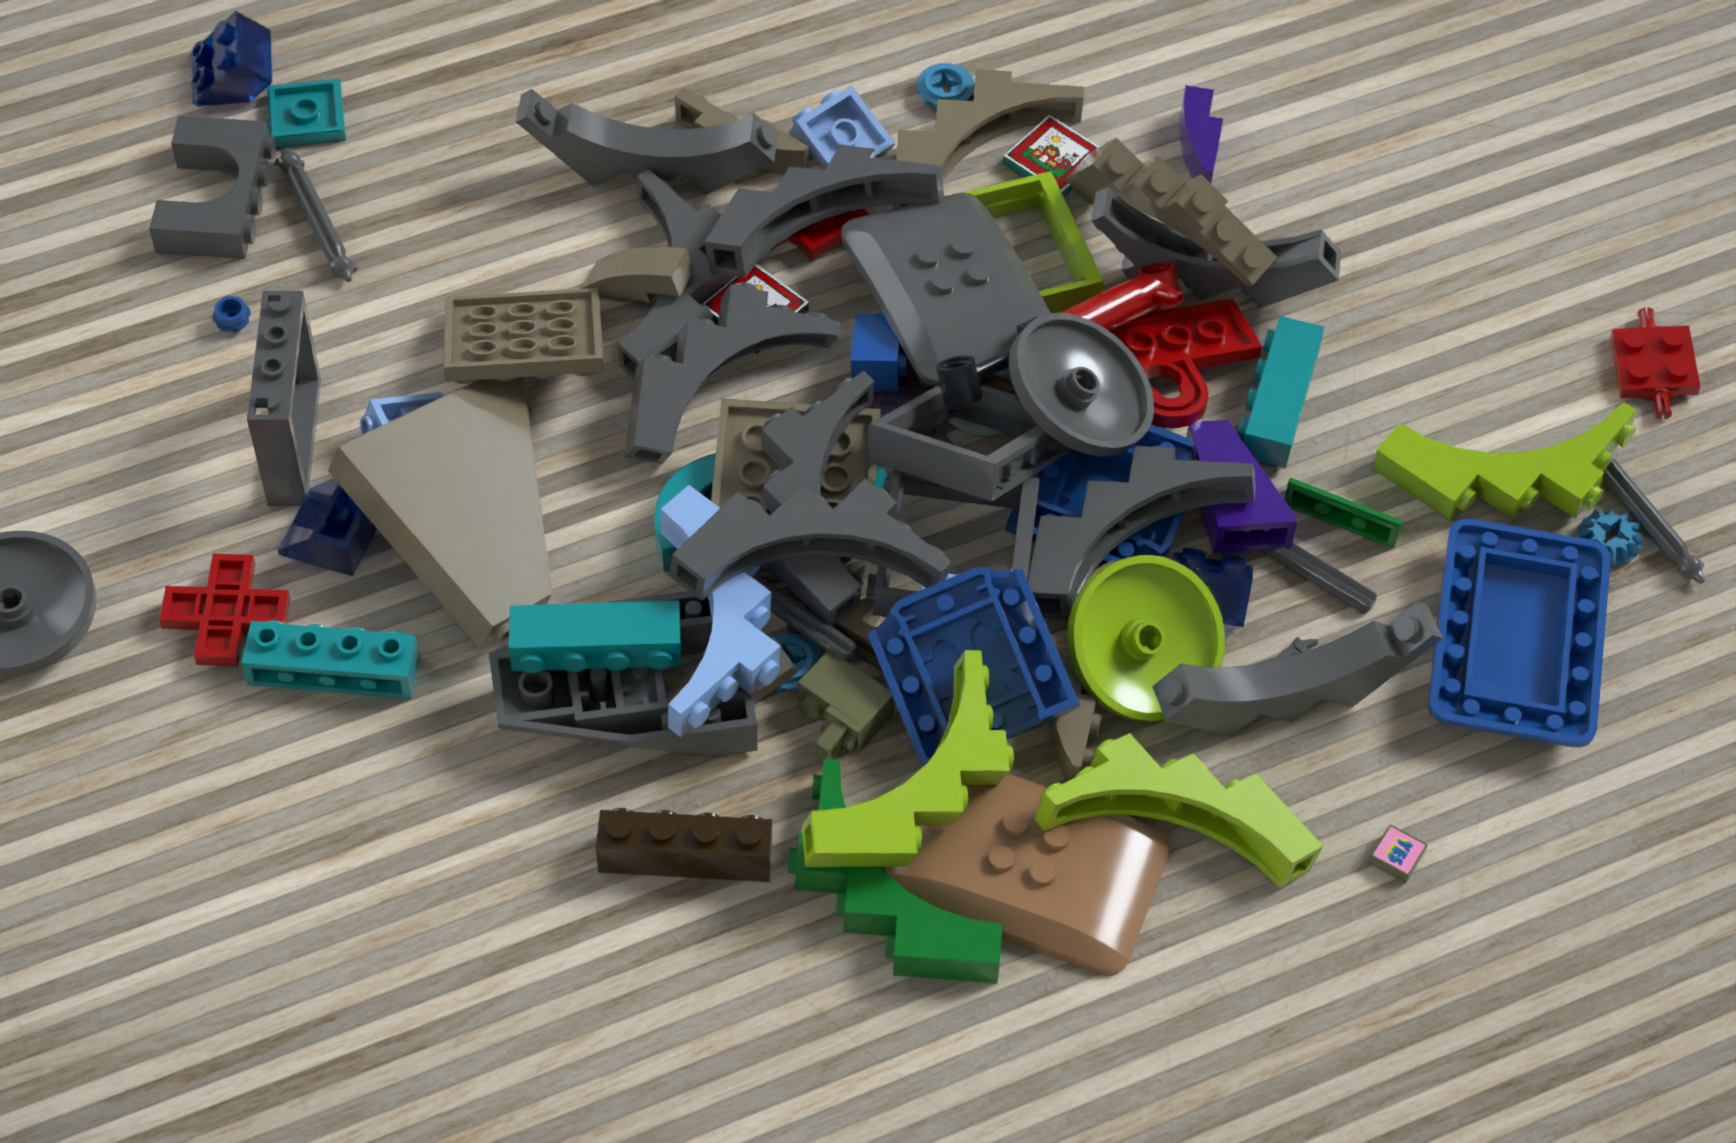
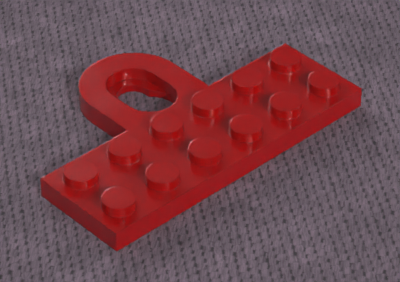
(1180, 342)

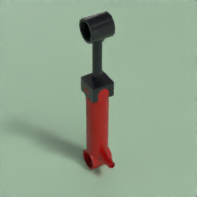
(1152, 290)

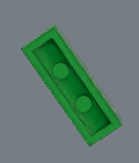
(1343, 513)

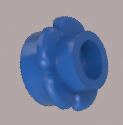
(231, 314)

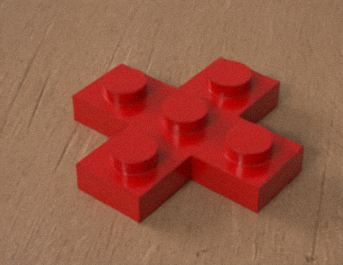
(222, 609)

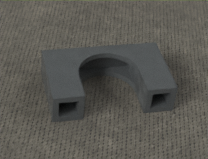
(226, 223)

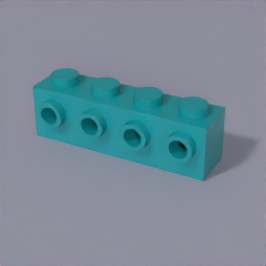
(1281, 391)
(594, 636)
(331, 659)

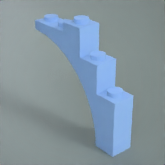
(739, 610)

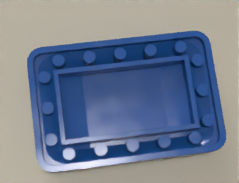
(1520, 633)

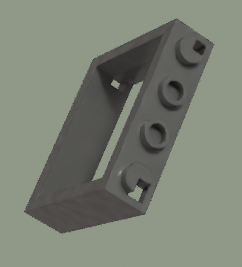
(287, 434)
(900, 445)
(1020, 497)

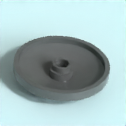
(1081, 384)
(43, 601)

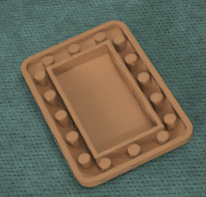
(1055, 891)

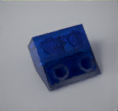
(231, 62)
(329, 530)
(1226, 579)

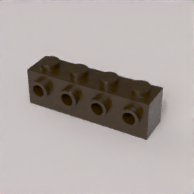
(684, 845)

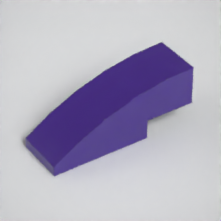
(1199, 132)

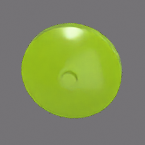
(1136, 627)

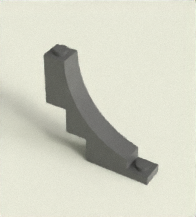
(603, 146)
(1285, 688)

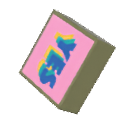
(1398, 853)

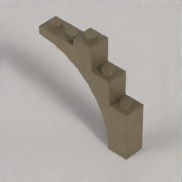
(996, 110)
(1188, 207)

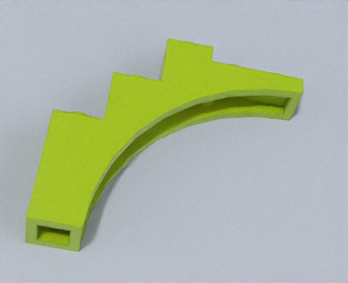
(1509, 481)
(1186, 793)
(884, 828)

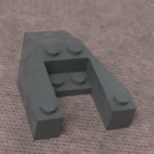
(623, 704)

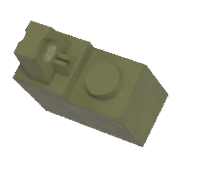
(847, 703)

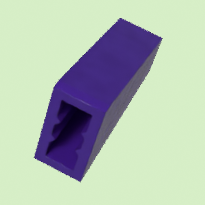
(1241, 526)

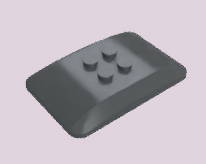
(944, 280)

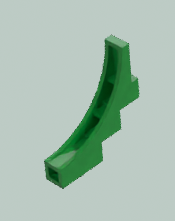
(919, 935)

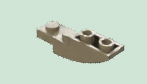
(696, 112)
(1073, 730)

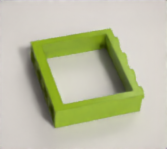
(1043, 192)

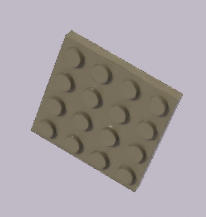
(522, 335)
(744, 465)

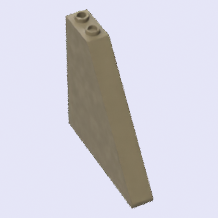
(458, 501)

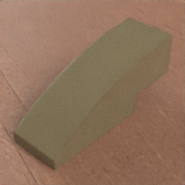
(642, 273)

